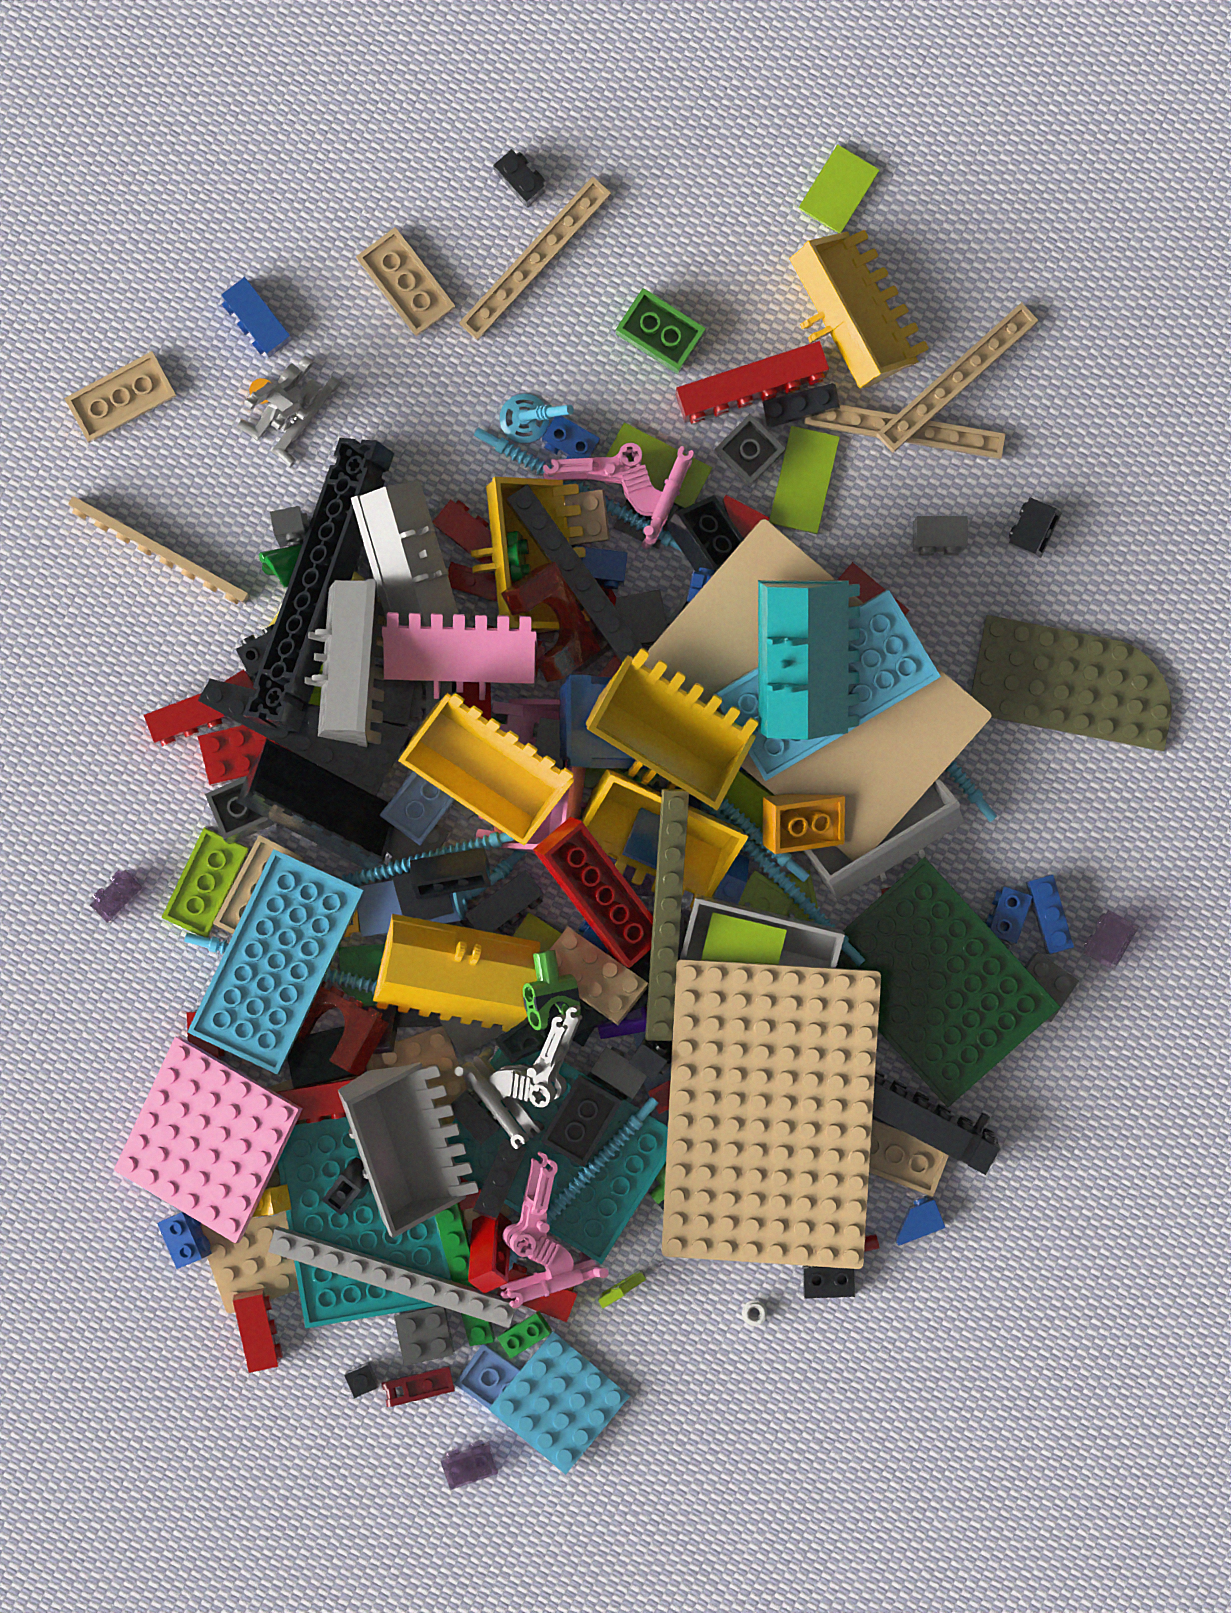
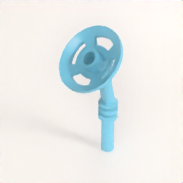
(524, 417)
(500, 872)

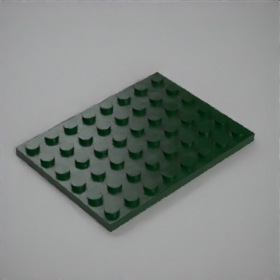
(948, 983)

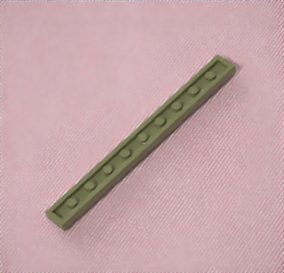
(667, 914)

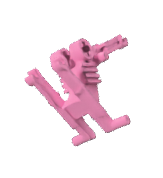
(634, 482)
(532, 1238)

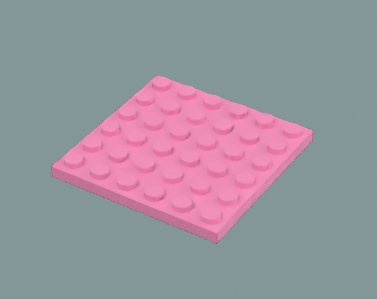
(208, 1139)

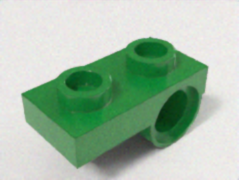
(524, 1334)

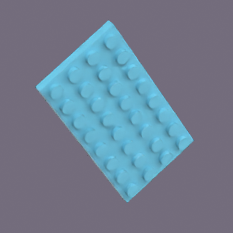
(889, 670)
(276, 961)

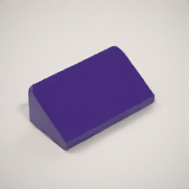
(632, 1023)

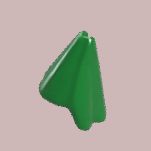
(280, 562)

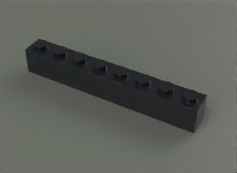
(577, 576)

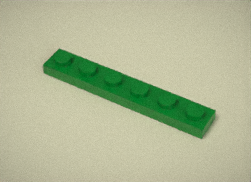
(457, 1253)

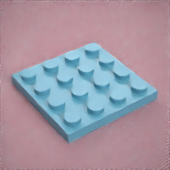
(559, 1402)

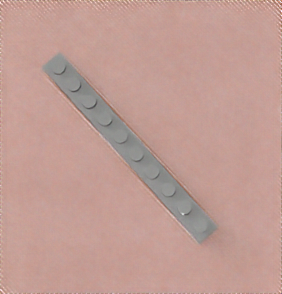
(391, 1276)

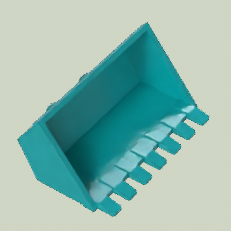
(806, 658)

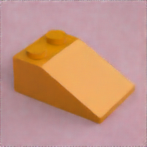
(803, 822)

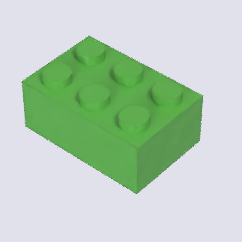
(660, 331)

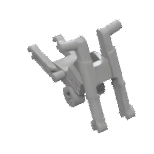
(288, 406)
(523, 1081)

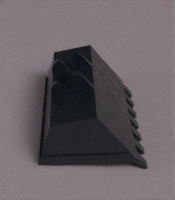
(317, 806)

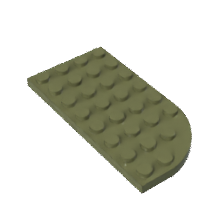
(1071, 683)

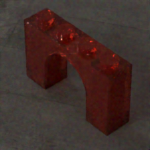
(575, 638)
(361, 1030)

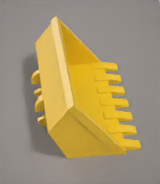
(486, 768)

